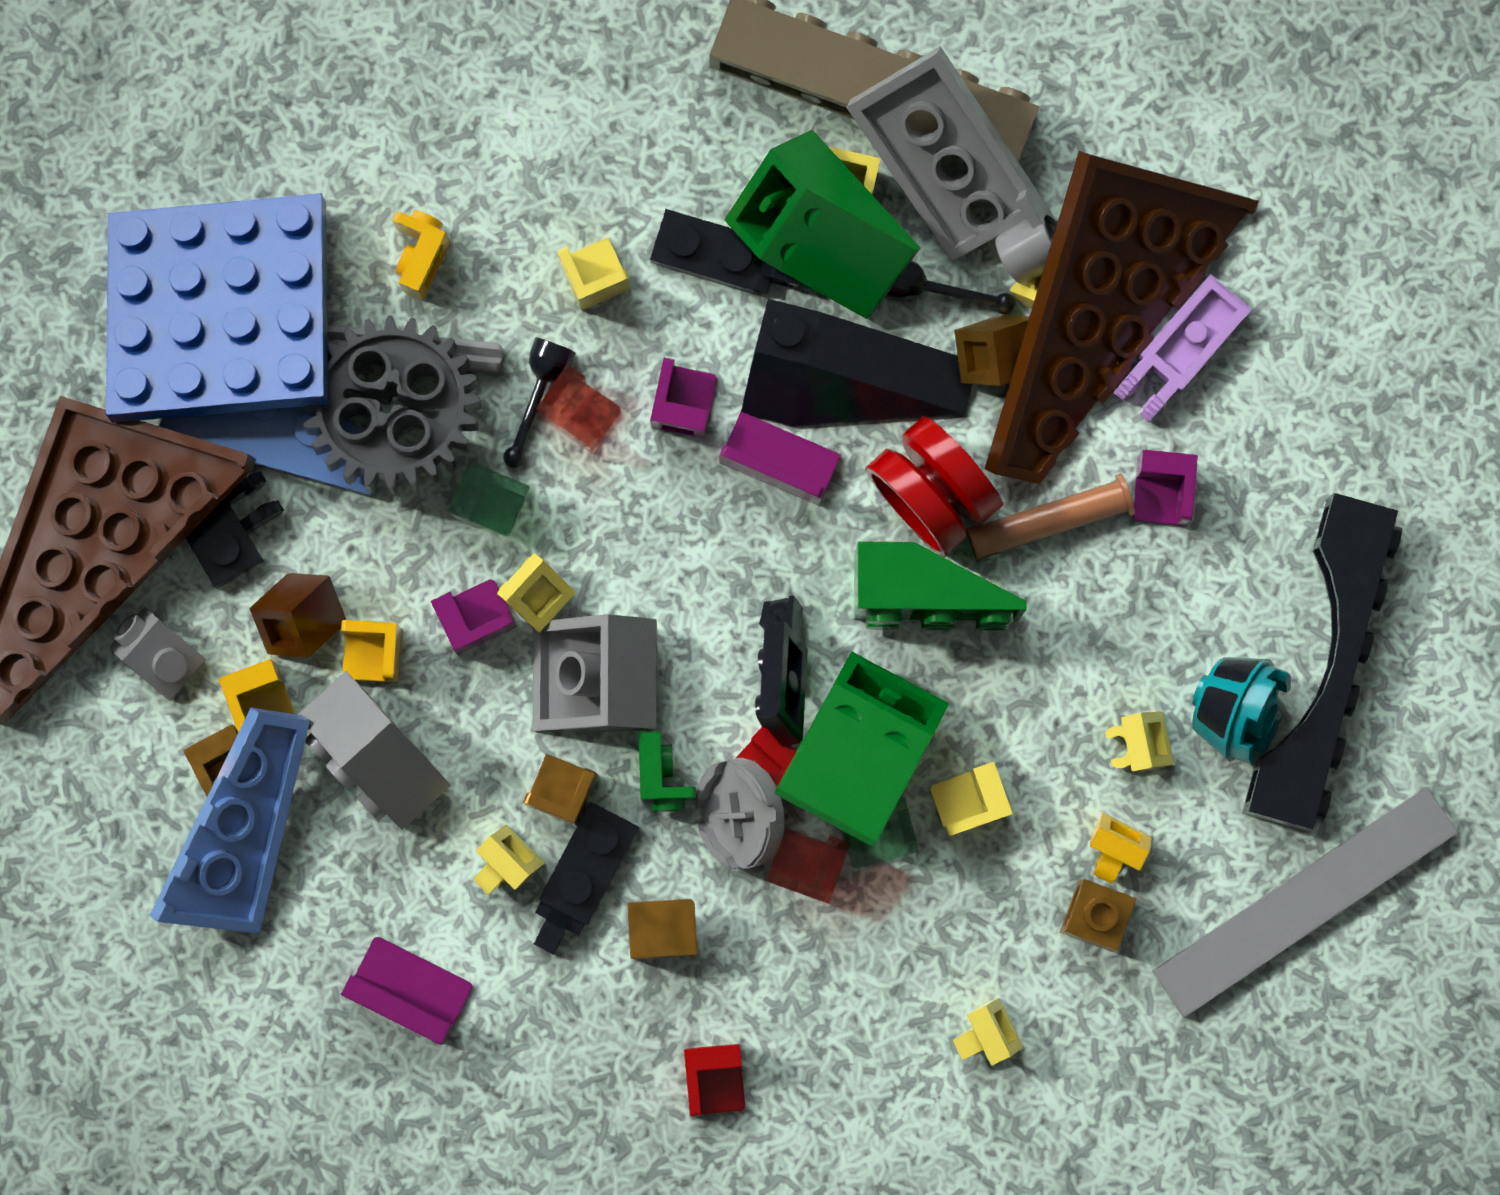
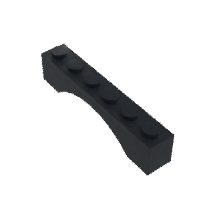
(1351, 555)

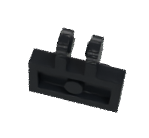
(223, 540)

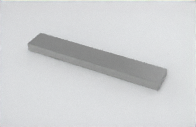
(1304, 902)

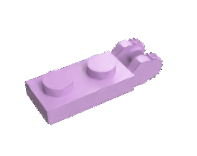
(1186, 343)

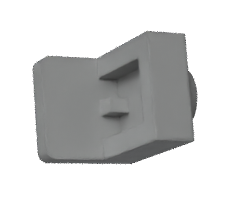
(155, 652)

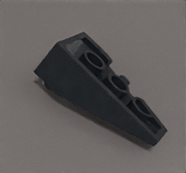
(837, 371)

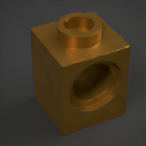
(1098, 915)

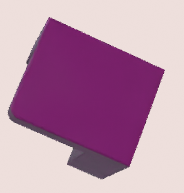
(683, 400)
(1165, 487)
(473, 616)

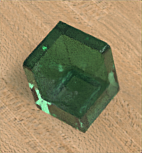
(489, 499)
(894, 842)

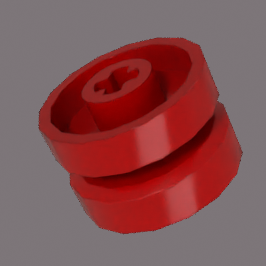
(934, 486)

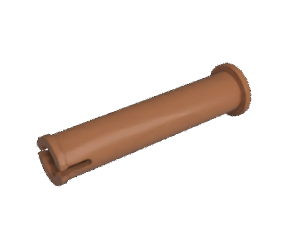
(1051, 519)

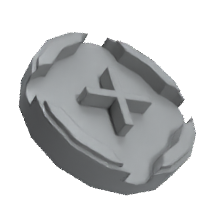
(740, 813)

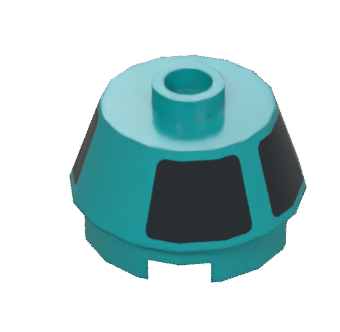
(1239, 706)

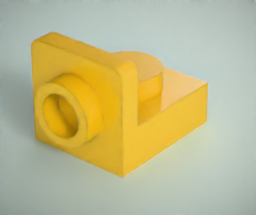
(420, 262)

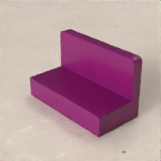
(779, 458)
(408, 990)

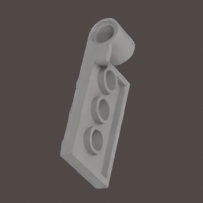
(964, 130)

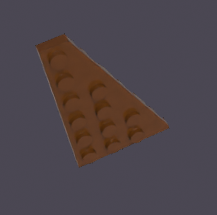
(1115, 267)
(92, 529)

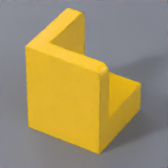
(372, 650)
(255, 687)

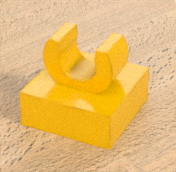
(1118, 845)

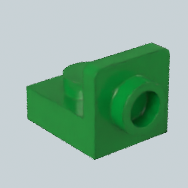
(655, 764)

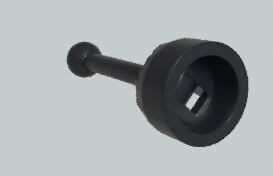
(914, 283)
(547, 363)

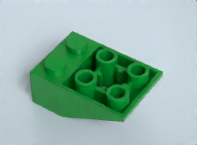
(821, 225)
(916, 584)
(862, 749)

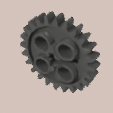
(376, 449)

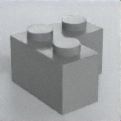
(371, 753)

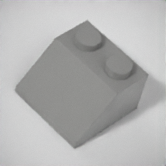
(595, 674)

